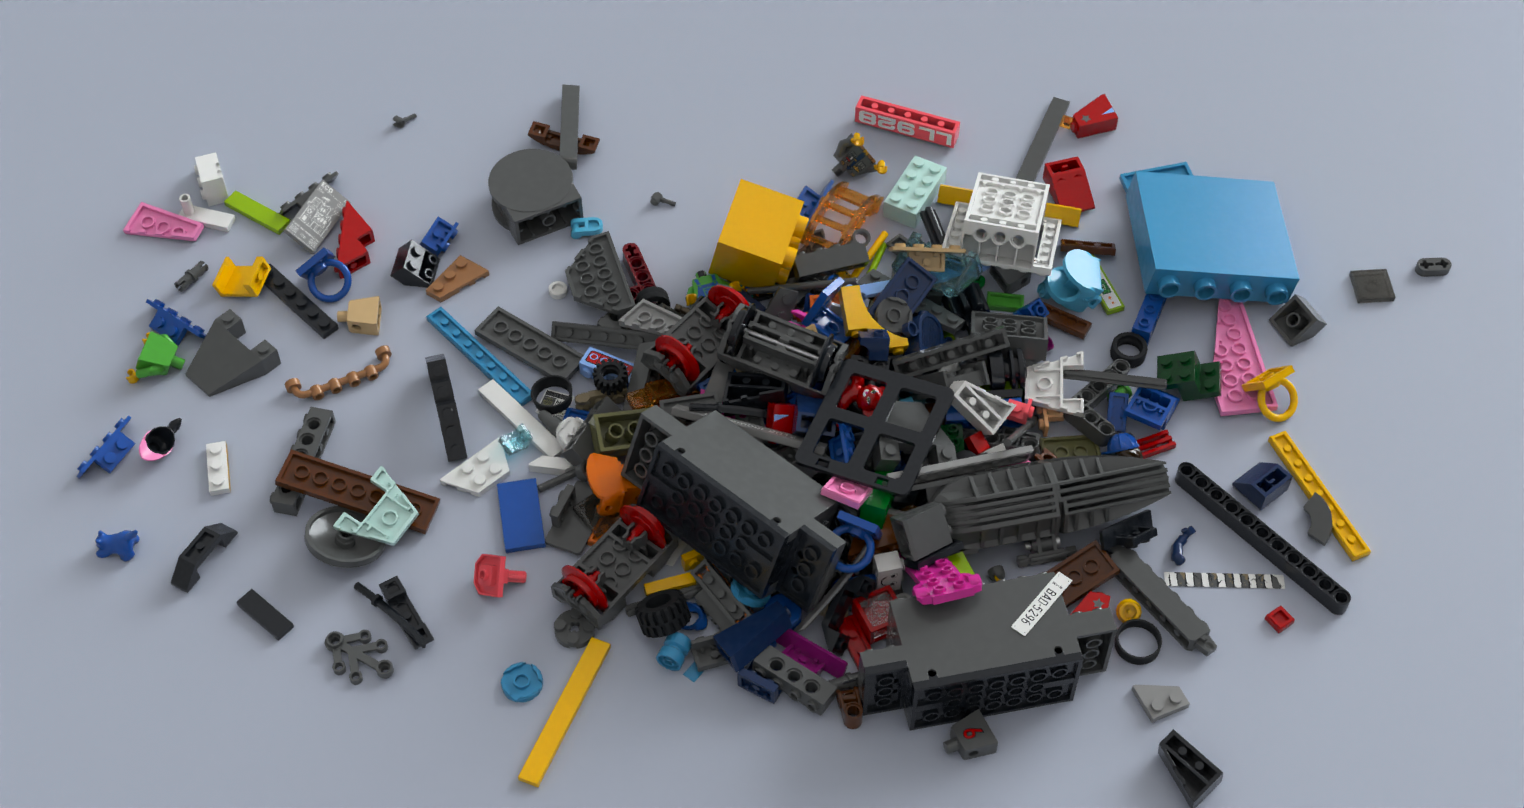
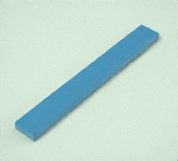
(479, 355)

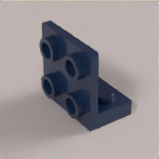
(758, 685)

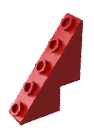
(354, 238)

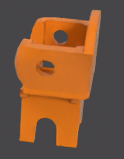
(609, 485)

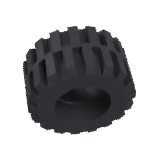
(662, 613)

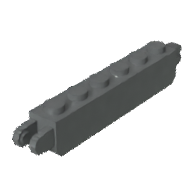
(1161, 601)

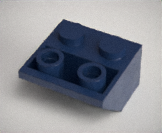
(805, 412)
(1263, 483)

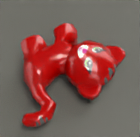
(866, 397)

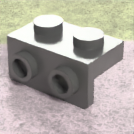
(706, 653)

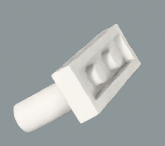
(210, 218)

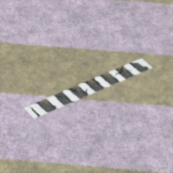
(1224, 580)

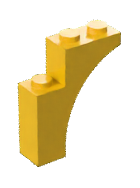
(857, 318)

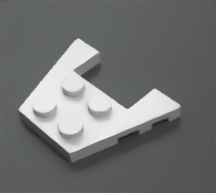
(1045, 385)

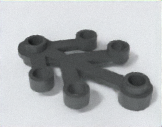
(357, 653)

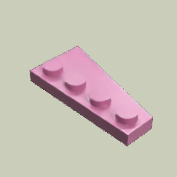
(163, 224)

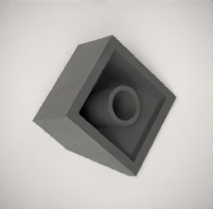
(1297, 320)

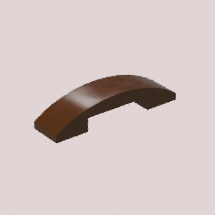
(542, 134)

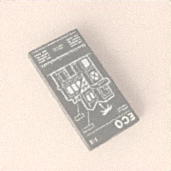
(316, 217)

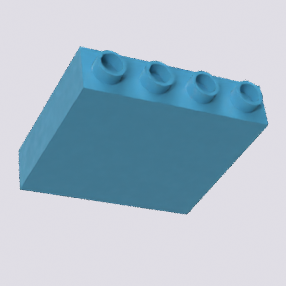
(1211, 238)

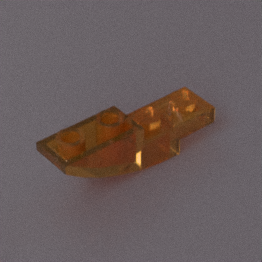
(652, 393)

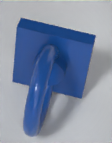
(316, 266)
(861, 530)

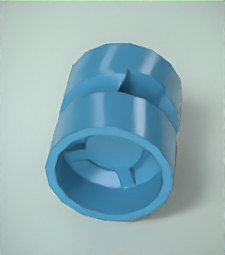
(674, 651)

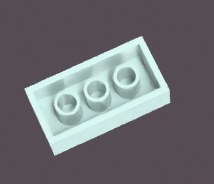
(914, 191)

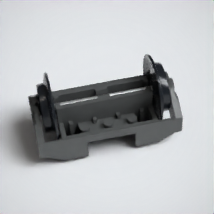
(762, 343)

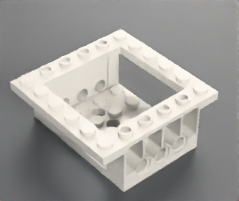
(1013, 209)

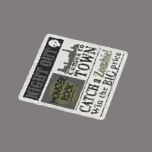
(553, 398)

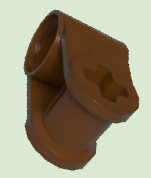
(850, 703)

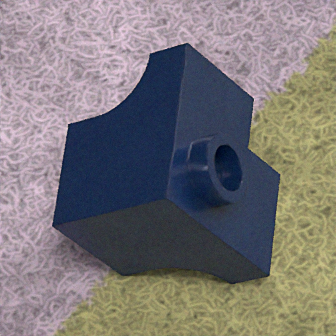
(876, 342)

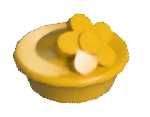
(1128, 610)

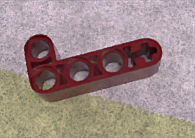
(636, 269)

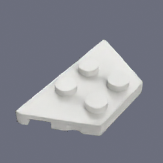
(480, 471)

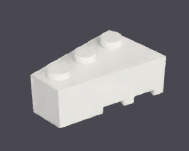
(979, 407)

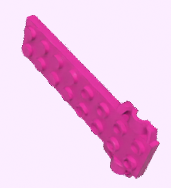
(942, 582)

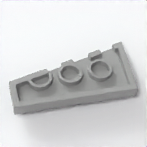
(649, 318)

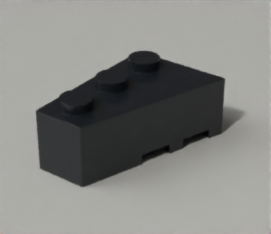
(753, 390)

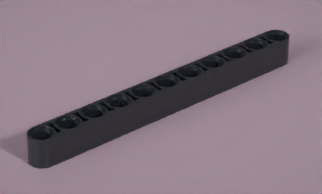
(1206, 491)

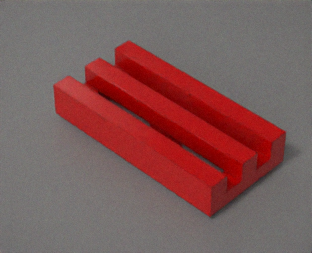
(1156, 439)

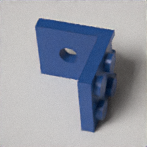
(823, 317)

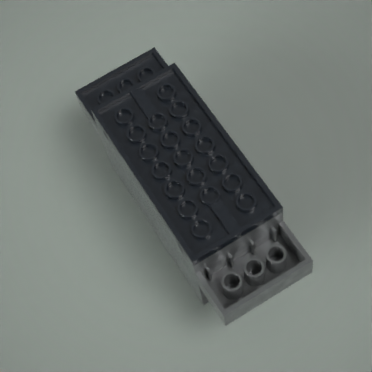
(736, 504)
(969, 658)

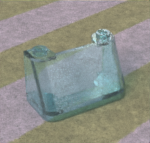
(958, 271)

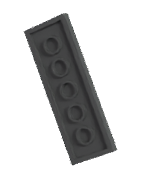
(529, 344)

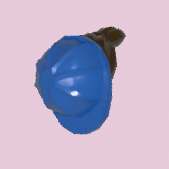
(1123, 445)

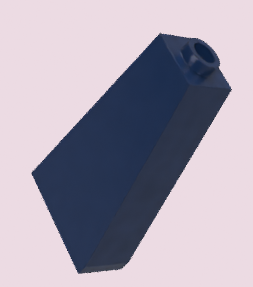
(752, 635)

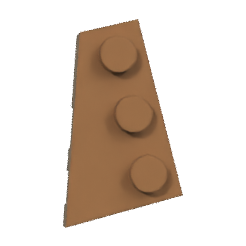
(456, 276)

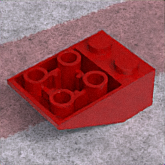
(1069, 183)

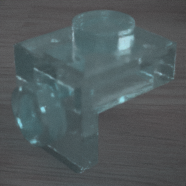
(516, 440)

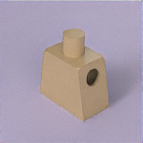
(362, 315)

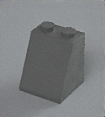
(921, 530)

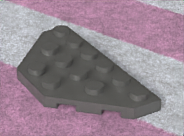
(598, 277)

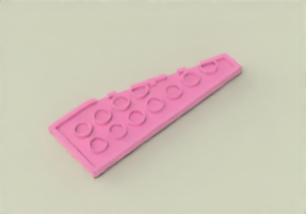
(1239, 360)

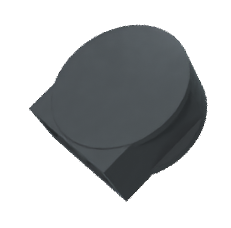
(533, 194)

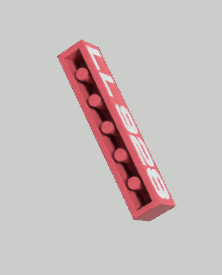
(907, 121)

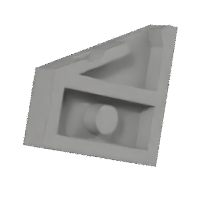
(1160, 700)

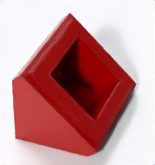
(977, 443)

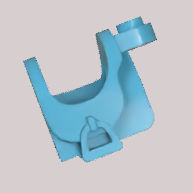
(1075, 283)

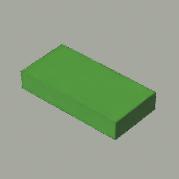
(1004, 301)

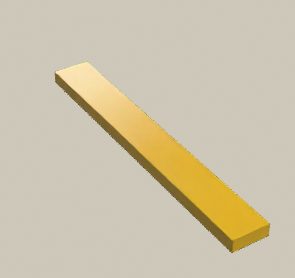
(1069, 215)
(1311, 483)
(564, 712)

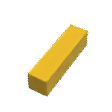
(674, 582)

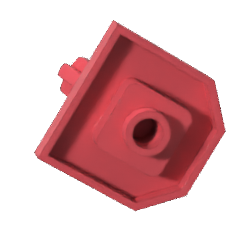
(492, 575)

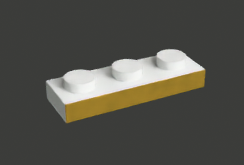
(218, 468)

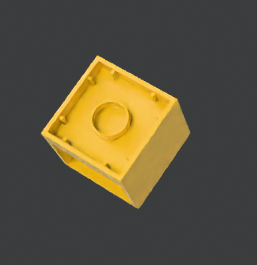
(759, 237)

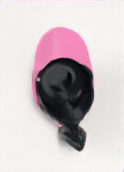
(159, 441)

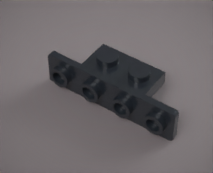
(1129, 531)

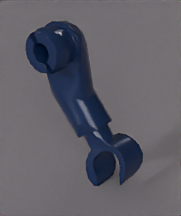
(1177, 546)

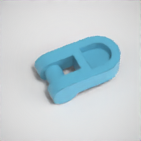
(586, 227)

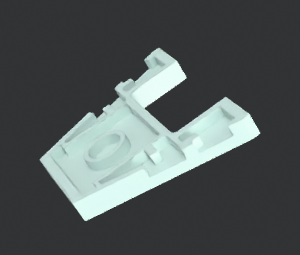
(387, 519)

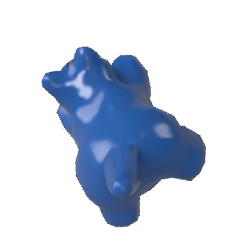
(118, 543)

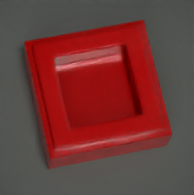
(1279, 619)

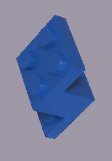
(1152, 407)

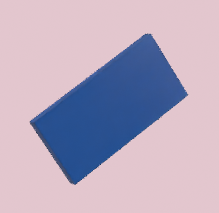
(521, 515)

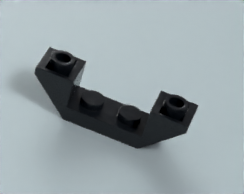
(186, 572)
(834, 617)

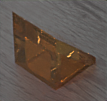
(1066, 120)

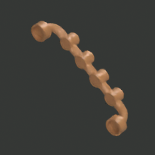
(335, 385)

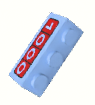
(595, 356)

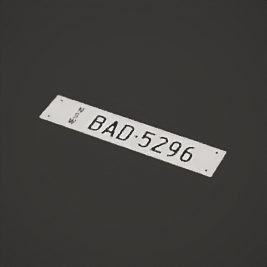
(1041, 603)

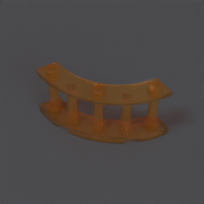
(867, 207)

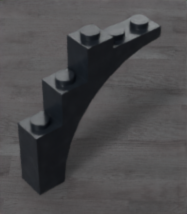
(446, 407)

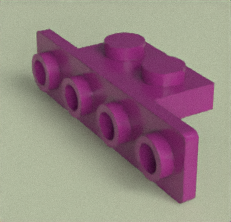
(811, 654)

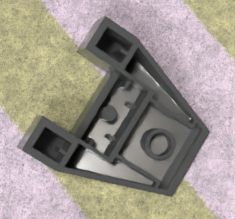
(225, 361)
(914, 417)

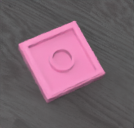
(846, 492)

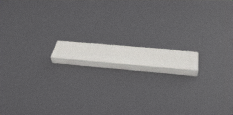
(516, 415)

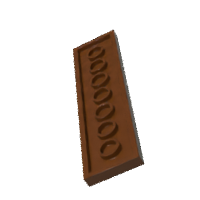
(347, 487)

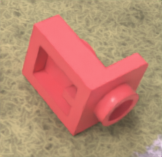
(1021, 411)

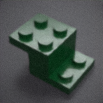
(1189, 376)

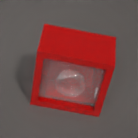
(873, 613)

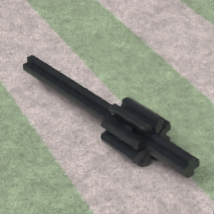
(972, 297)

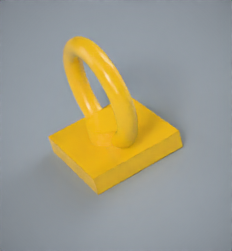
(1268, 381)

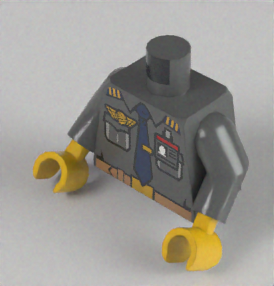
(855, 158)

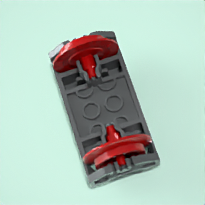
(691, 346)
(615, 565)

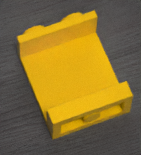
(241, 280)

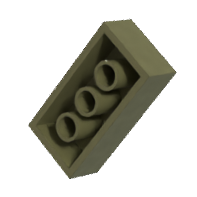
(614, 431)

